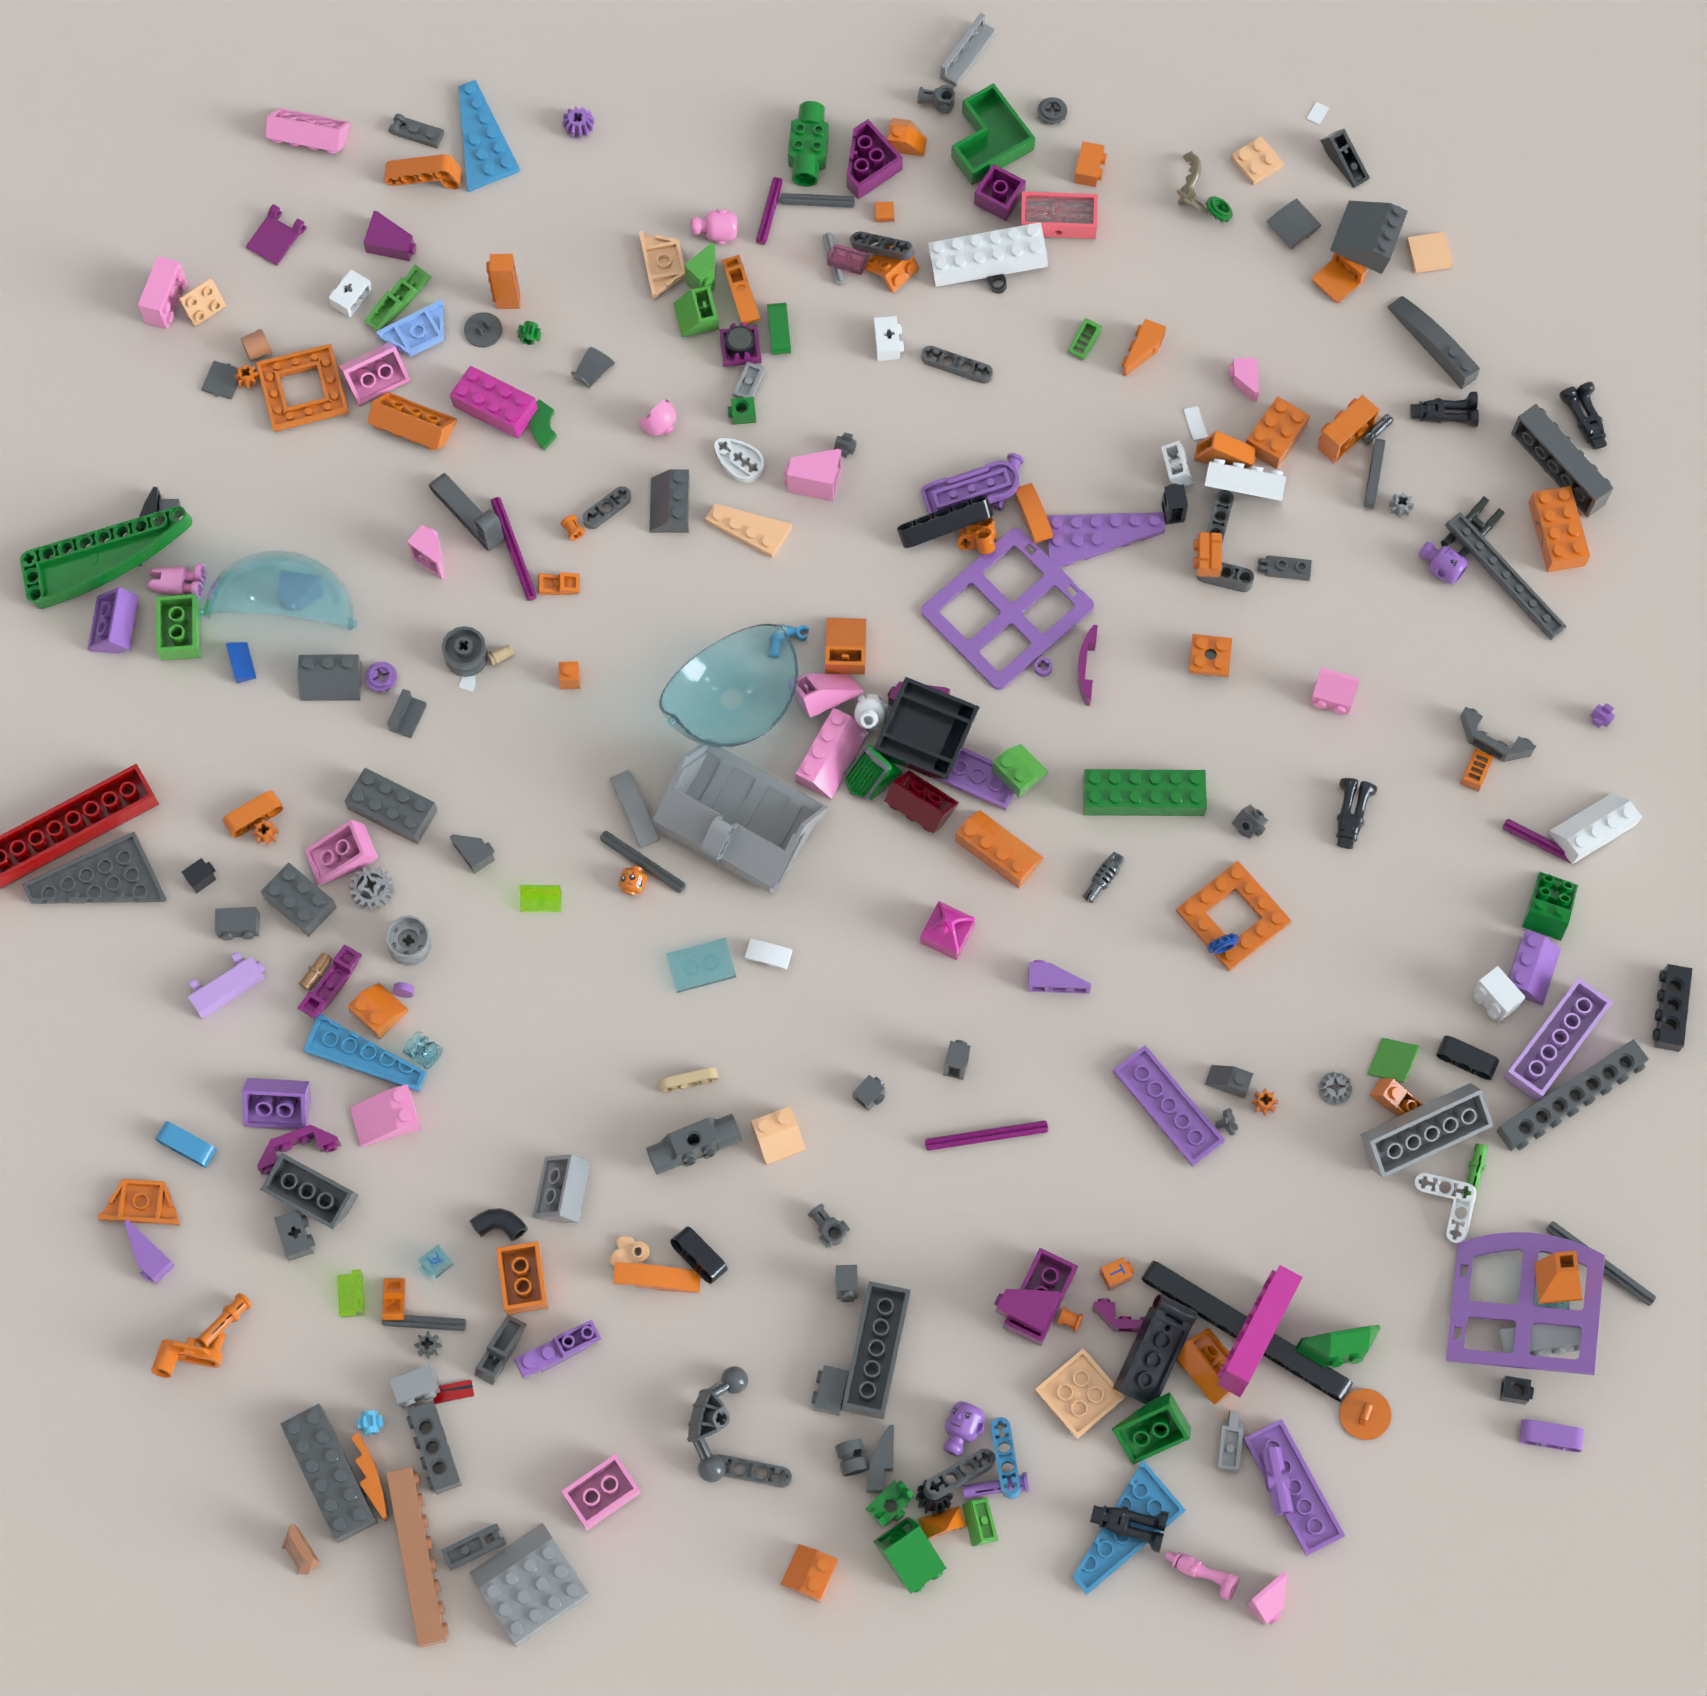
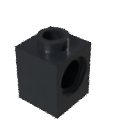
(1508, 1395)

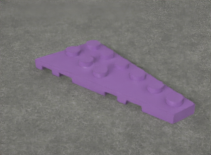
(1096, 534)

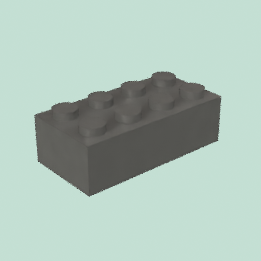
(391, 805)

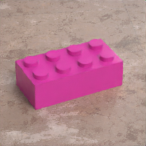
(493, 401)

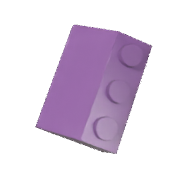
(113, 621)
(1534, 965)
(275, 1103)

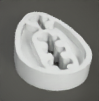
(734, 468)

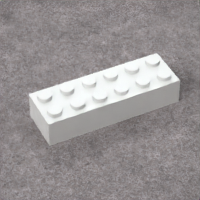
(988, 254)

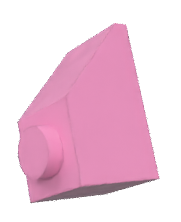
(1245, 376)

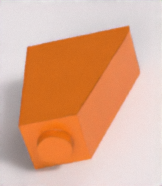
(1226, 448)

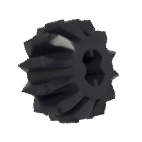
(933, 1505)

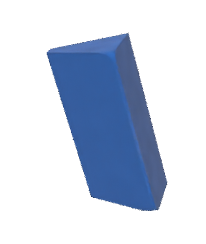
(241, 661)

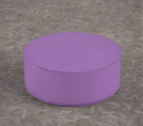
(403, 990)

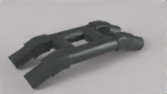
(1472, 517)

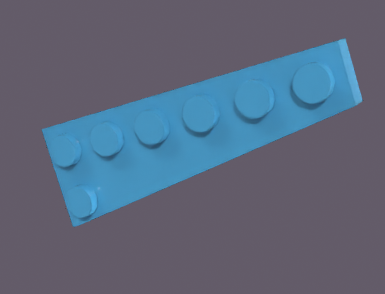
(344, 1047)

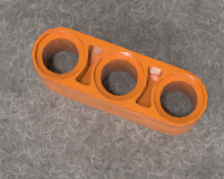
(243, 818)

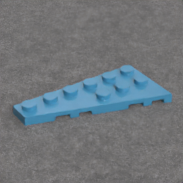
(485, 147)
(1108, 1552)

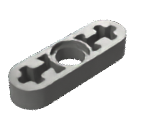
(621, 503)

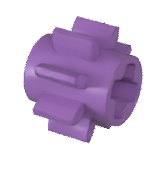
(1602, 715)

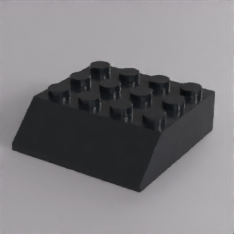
(926, 729)

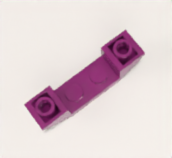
(325, 1141)
(1106, 1311)

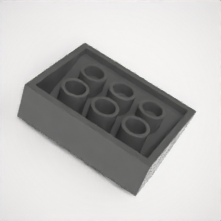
(1369, 233)

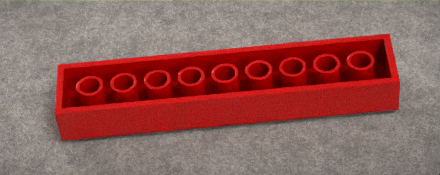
(74, 823)

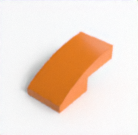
(560, 584)
(393, 1299)

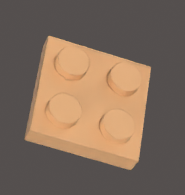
(1257, 160)

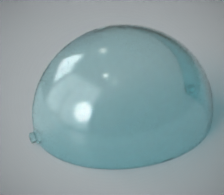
(283, 586)
(733, 687)

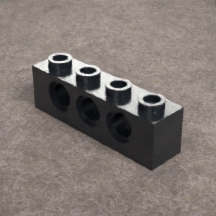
(1681, 978)

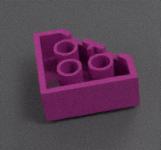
(870, 160)

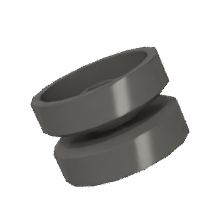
(465, 651)

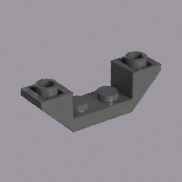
(1471, 719)

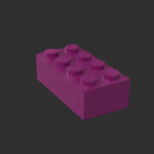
(1045, 1274)

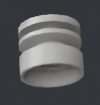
(406, 929)

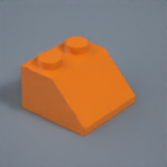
(377, 1009)
(809, 1572)

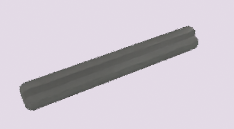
(817, 200)
(428, 1322)

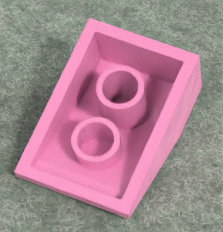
(341, 852)
(385, 1116)

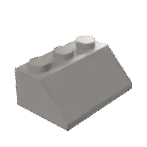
(561, 1188)

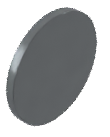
(483, 329)

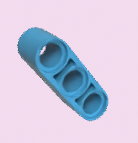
(186, 1144)

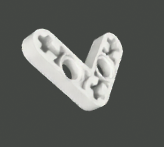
(1459, 1201)

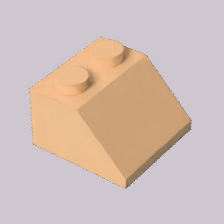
(778, 1135)

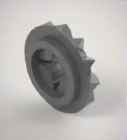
(1059, 108)

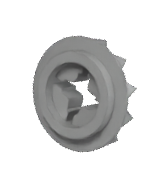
(1329, 1094)

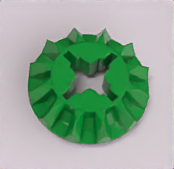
(1223, 212)

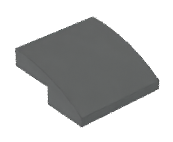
(1293, 223)

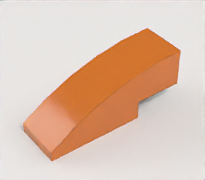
(1033, 513)

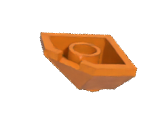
(906, 137)

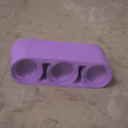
(1551, 1435)

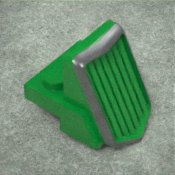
(870, 774)

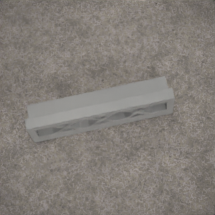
(966, 51)

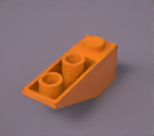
(1146, 345)
(1394, 1096)

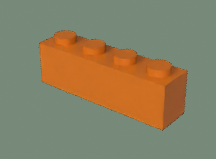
(503, 281)

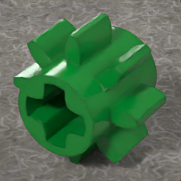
(529, 332)

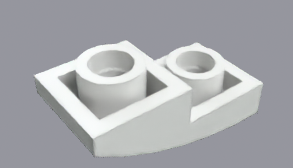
(768, 953)

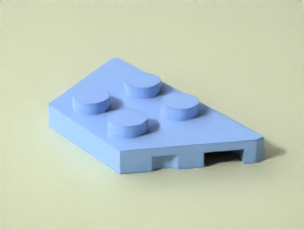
(417, 330)

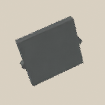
(221, 380)

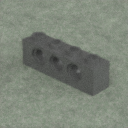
(449, 1477)

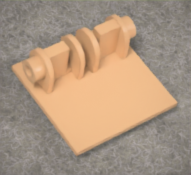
(202, 302)

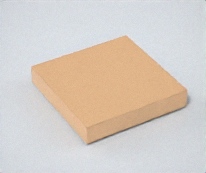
(1429, 252)

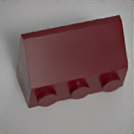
(920, 801)

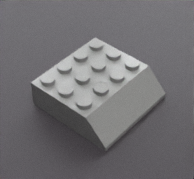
(529, 1584)

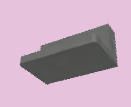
(406, 714)

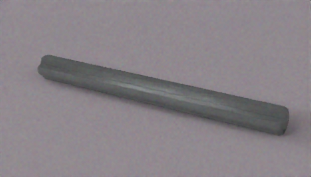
(1609, 1269)

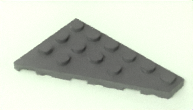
(105, 875)

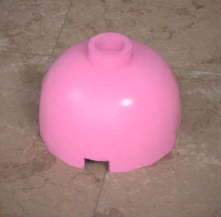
(659, 419)

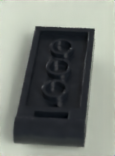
(1155, 1349)

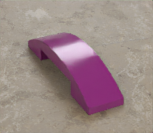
(1085, 685)
(331, 983)

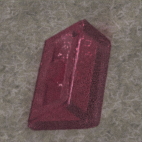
(847, 259)

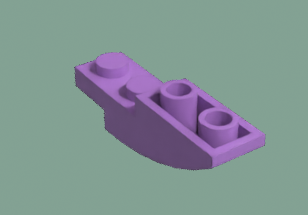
(558, 1350)

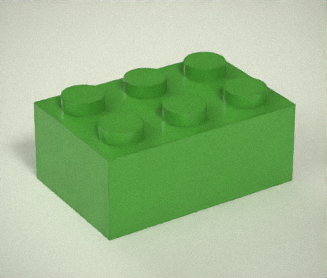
(178, 627)

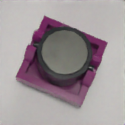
(740, 345)

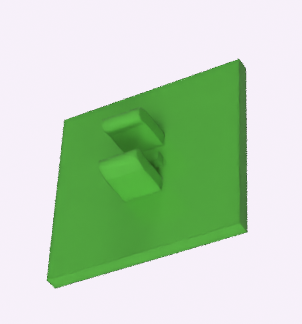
(1393, 1060)

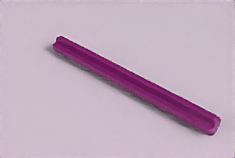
(514, 550)
(986, 1135)

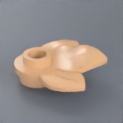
(627, 1251)

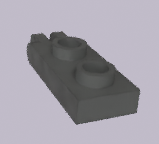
(1285, 567)

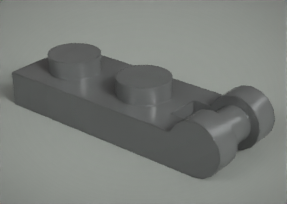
(416, 131)
(472, 1547)

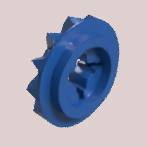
(1223, 943)

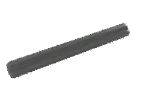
(642, 861)

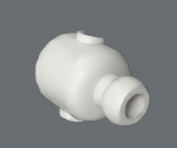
(870, 711)

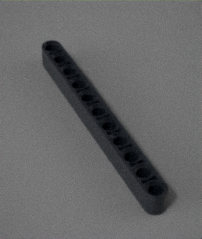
(1232, 1321)

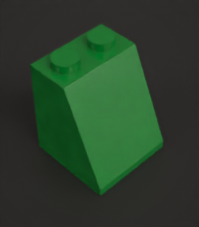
(910, 1555)

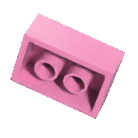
(162, 293)
(601, 1492)

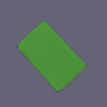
(979, 1522)

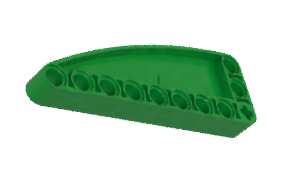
(88, 568)

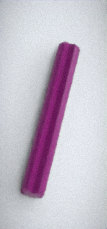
(769, 210)
(1535, 839)

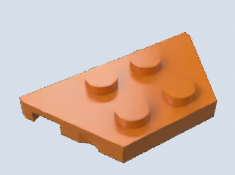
(141, 1203)

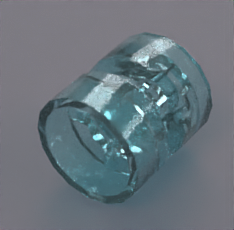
(420, 1048)

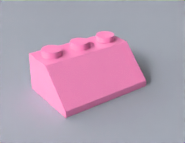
(374, 373)

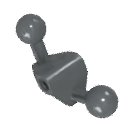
(712, 1416)

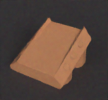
(300, 1551)

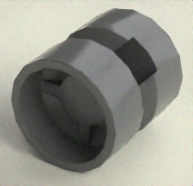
(852, 1459)

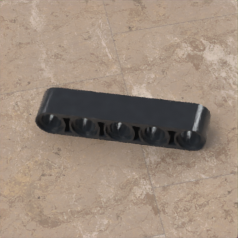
(945, 521)

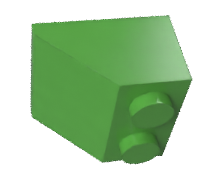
(702, 269)
(1018, 769)

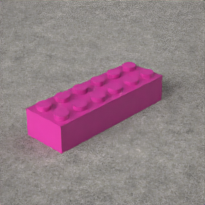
(1258, 1330)

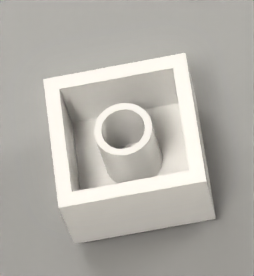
(1498, 995)

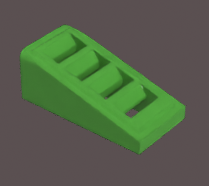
(1092, 326)

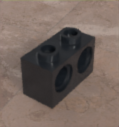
(1174, 504)

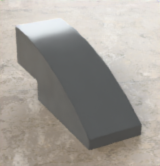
(500, 1349)
(881, 1461)

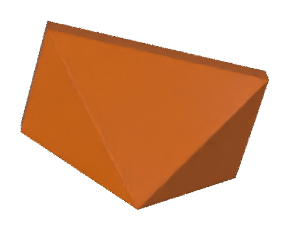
(942, 1523)

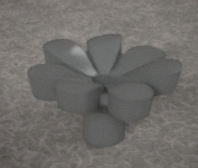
(1227, 1122)

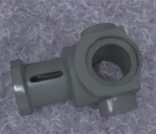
(938, 97)
(827, 1224)

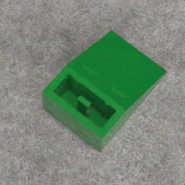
(1550, 906)

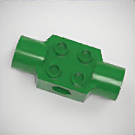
(808, 144)

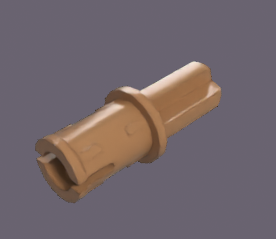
(315, 971)

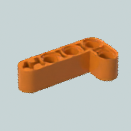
(424, 169)

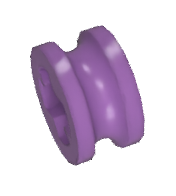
(1048, 663)

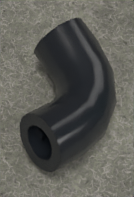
(499, 1219)

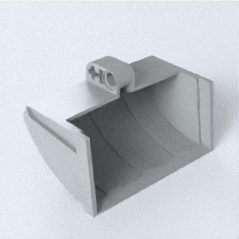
(737, 815)

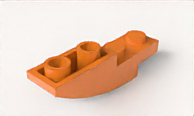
(740, 289)

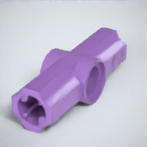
(1277, 1480)

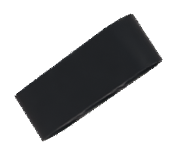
(1467, 1057)
(699, 1255)

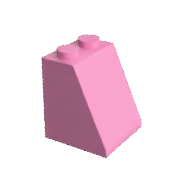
(814, 474)

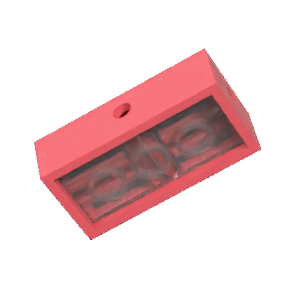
(1061, 213)

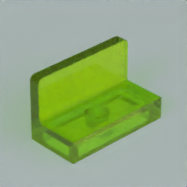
(540, 898)
(351, 1294)

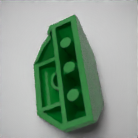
(1339, 1346)

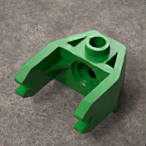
(895, 1493)

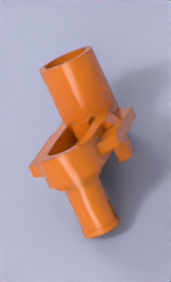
(189, 1352)

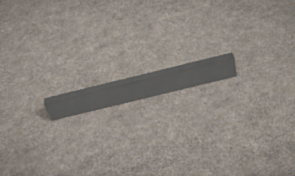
(1505, 576)

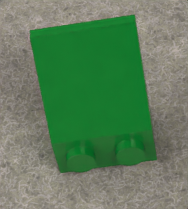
(1152, 1429)

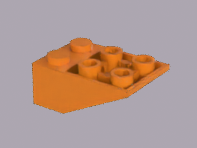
(845, 646)

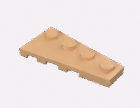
(752, 529)

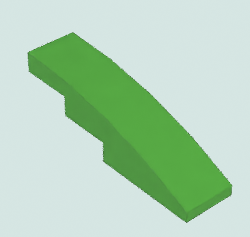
(398, 298)

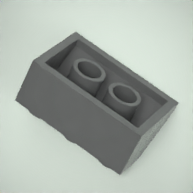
(670, 502)
(329, 677)

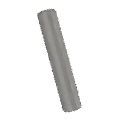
(838, 274)

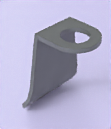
(592, 367)

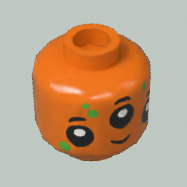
(632, 880)

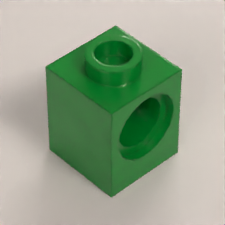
(746, 404)

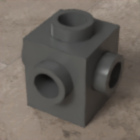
(1250, 822)

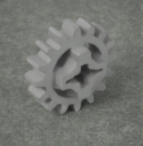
(363, 890)

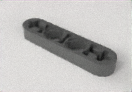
(901, 249)
(958, 361)
(1374, 473)
(751, 1466)
(961, 1476)

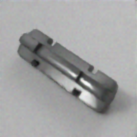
(1377, 429)

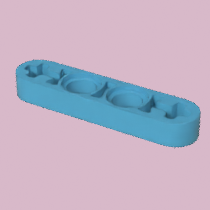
(1007, 1457)

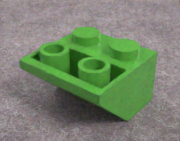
(696, 312)

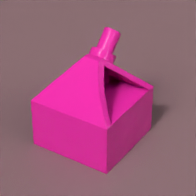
(947, 930)

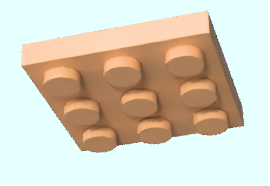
(1079, 1393)

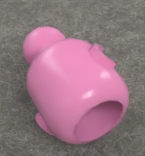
(717, 226)

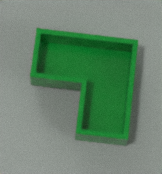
(998, 135)

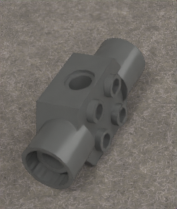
(676, 1146)

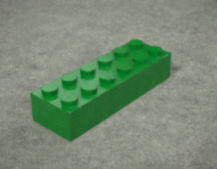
(1144, 792)

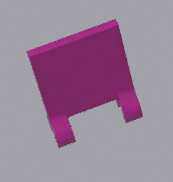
(274, 237)

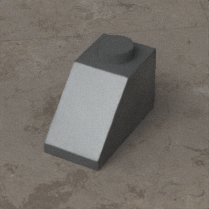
(473, 851)
(1229, 1079)

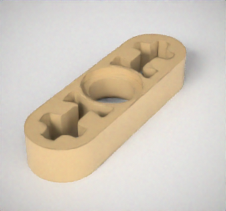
(688, 1080)

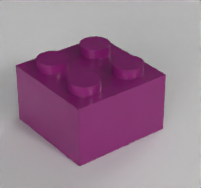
(999, 192)

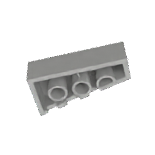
(1545, 1339)

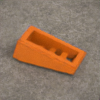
(1471, 782)

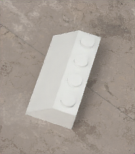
(1245, 480)
(1595, 826)

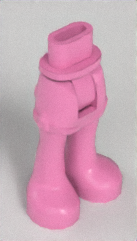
(1193, 1568)

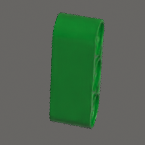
(779, 328)

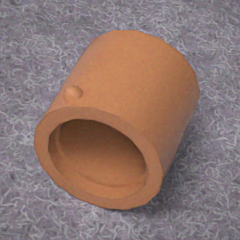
(256, 345)

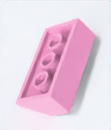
(307, 130)
(831, 754)

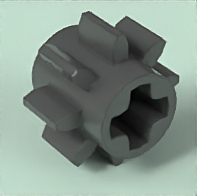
(846, 444)
(432, 1349)

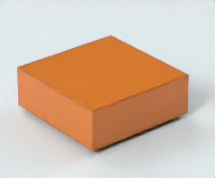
(884, 211)

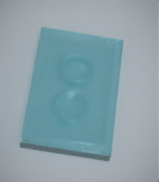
(701, 965)

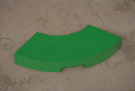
(541, 426)

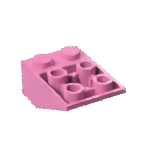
(824, 691)

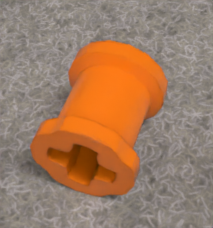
(572, 527)
(1070, 1319)

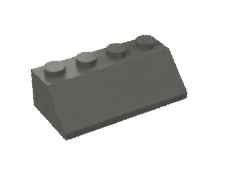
(309, 1191)

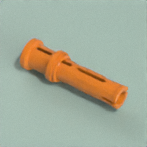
(229, 1314)

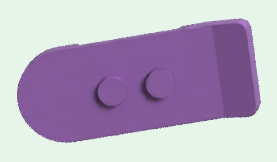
(996, 480)

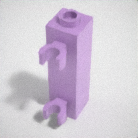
(227, 986)

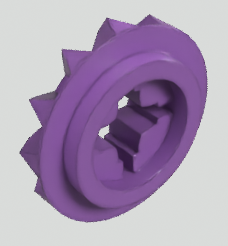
(372, 674)

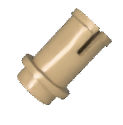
(500, 655)

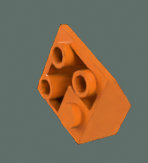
(1558, 1278)

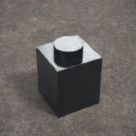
(199, 875)

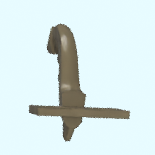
(1187, 191)

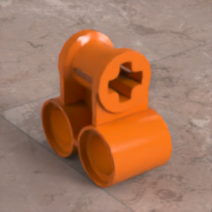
(980, 537)

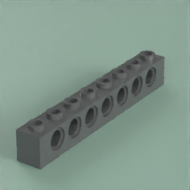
(1630, 1053)

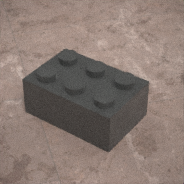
(298, 899)

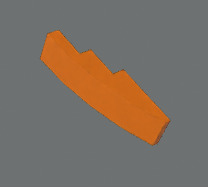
(656, 1277)
(372, 1483)

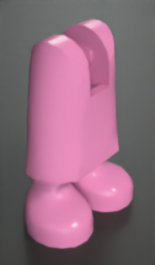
(174, 580)

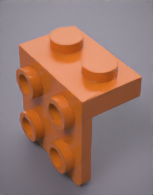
(892, 270)
(1339, 277)

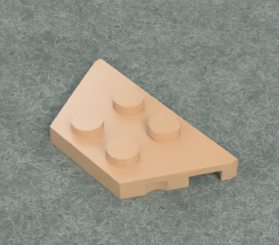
(662, 261)

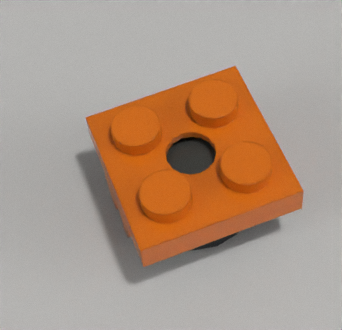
(1210, 655)

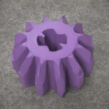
(578, 122)

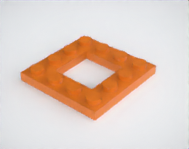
(287, 417)
(1234, 879)

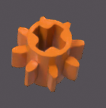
(246, 376)
(260, 830)
(1268, 1098)

